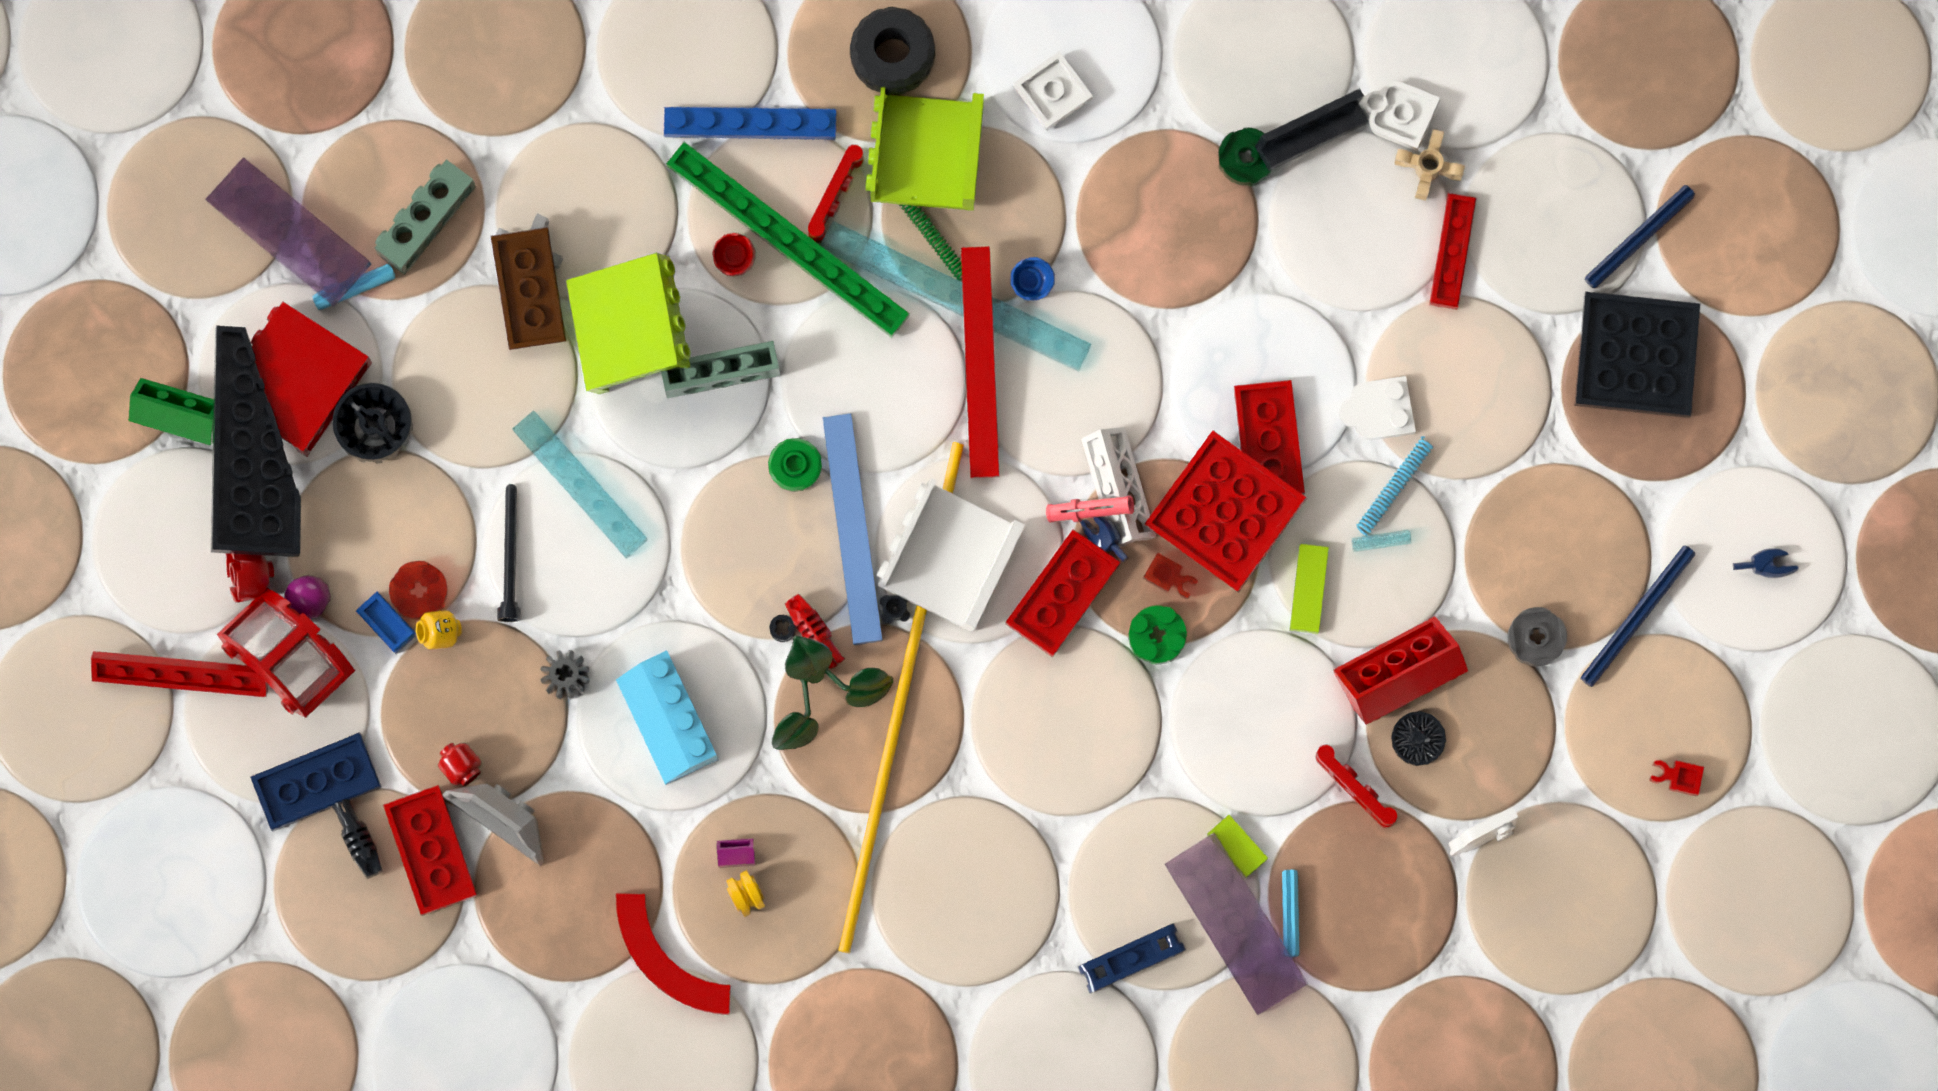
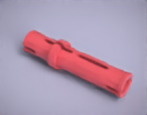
(1058, 512)

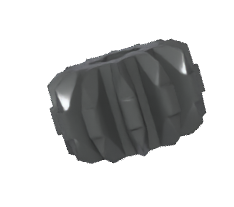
(570, 683)

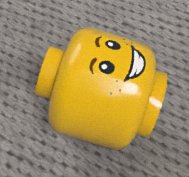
(438, 630)

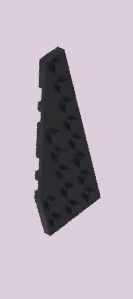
(252, 482)

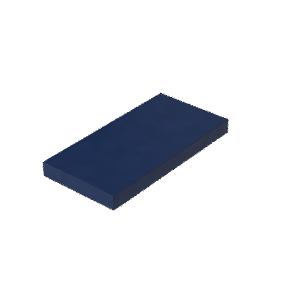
(315, 781)

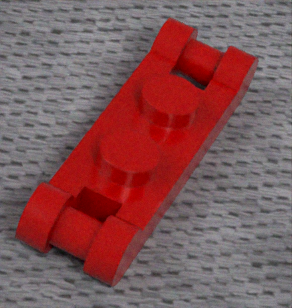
(840, 182)
(1363, 795)

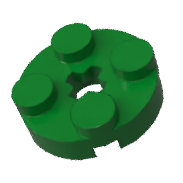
(1149, 649)

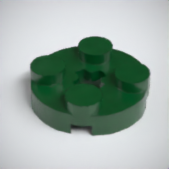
(1230, 162)

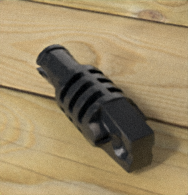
(358, 840)

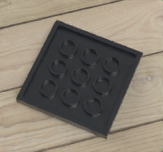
(1637, 354)

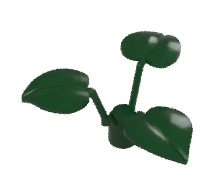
(808, 663)

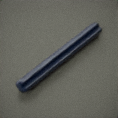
(1639, 236)

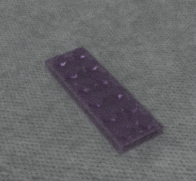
(288, 231)
(1236, 923)

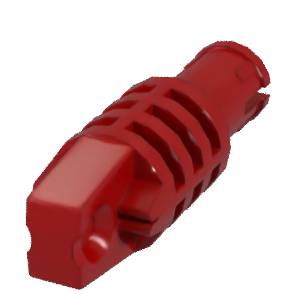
(811, 625)

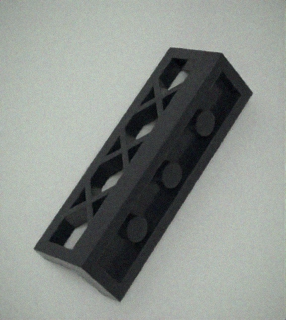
(1312, 130)

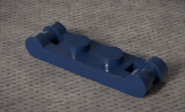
(1131, 958)

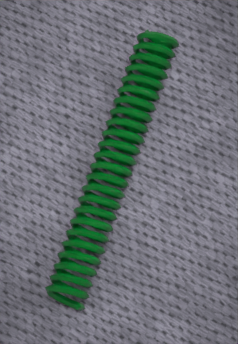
(933, 238)

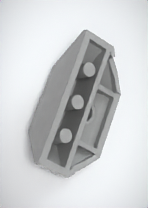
(501, 816)

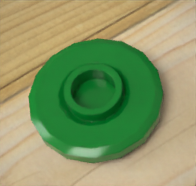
(795, 464)

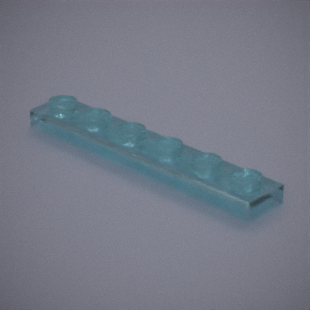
(579, 484)

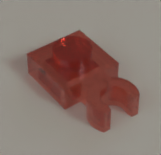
(1166, 573)

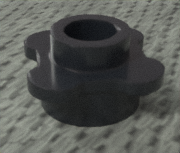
(890, 615)

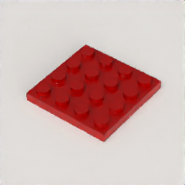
(1225, 511)

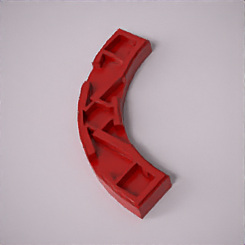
(659, 967)

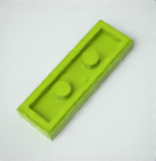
(1309, 588)

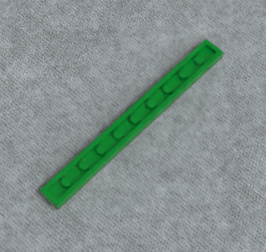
(788, 239)

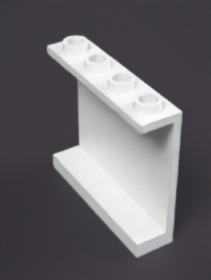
(949, 556)

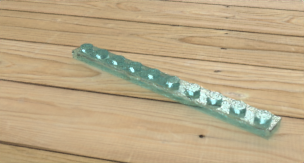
(949, 294)

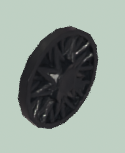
(1418, 738)

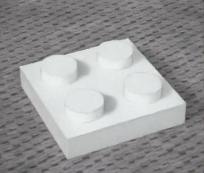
(1052, 90)

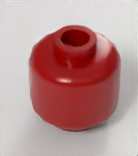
(459, 764)

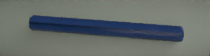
(1638, 616)

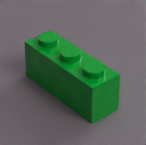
(172, 411)

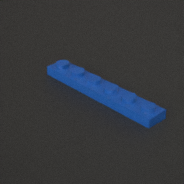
(749, 123)

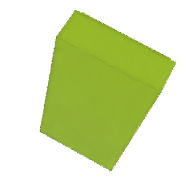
(1239, 846)

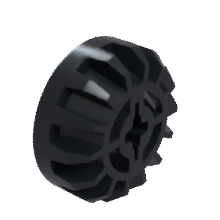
(357, 404)

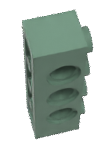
(404, 255)
(722, 370)

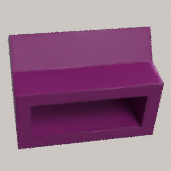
(736, 853)

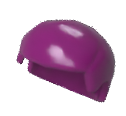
(308, 595)

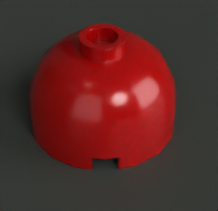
(249, 575)

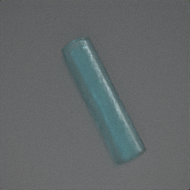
(1381, 540)

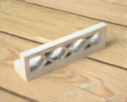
(1111, 483)

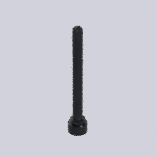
(508, 607)

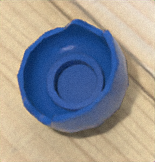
(1032, 278)

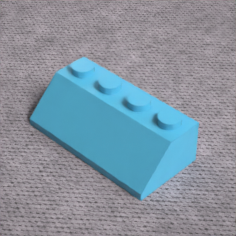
(666, 718)

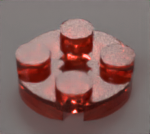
(405, 581)

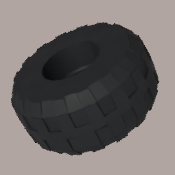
(886, 25)

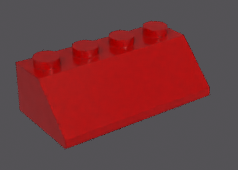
(1401, 670)

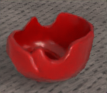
(734, 254)

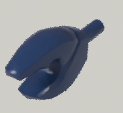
(1106, 538)
(1763, 564)

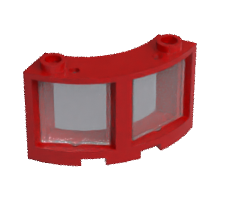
(286, 652)

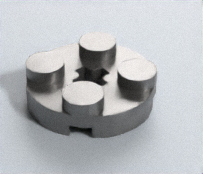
(1549, 648)

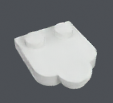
(1400, 113)
(1379, 409)
(1496, 827)

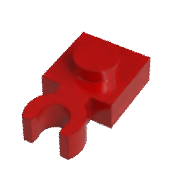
(1683, 777)

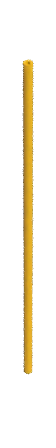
(891, 742)

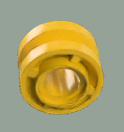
(745, 893)

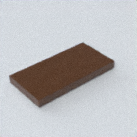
(528, 288)

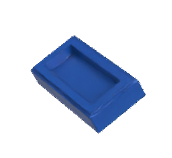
(386, 622)

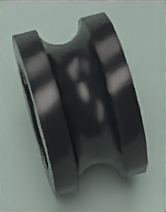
(773, 628)

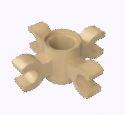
(1450, 170)

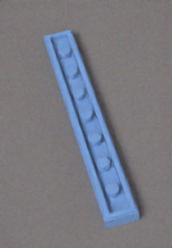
(852, 529)

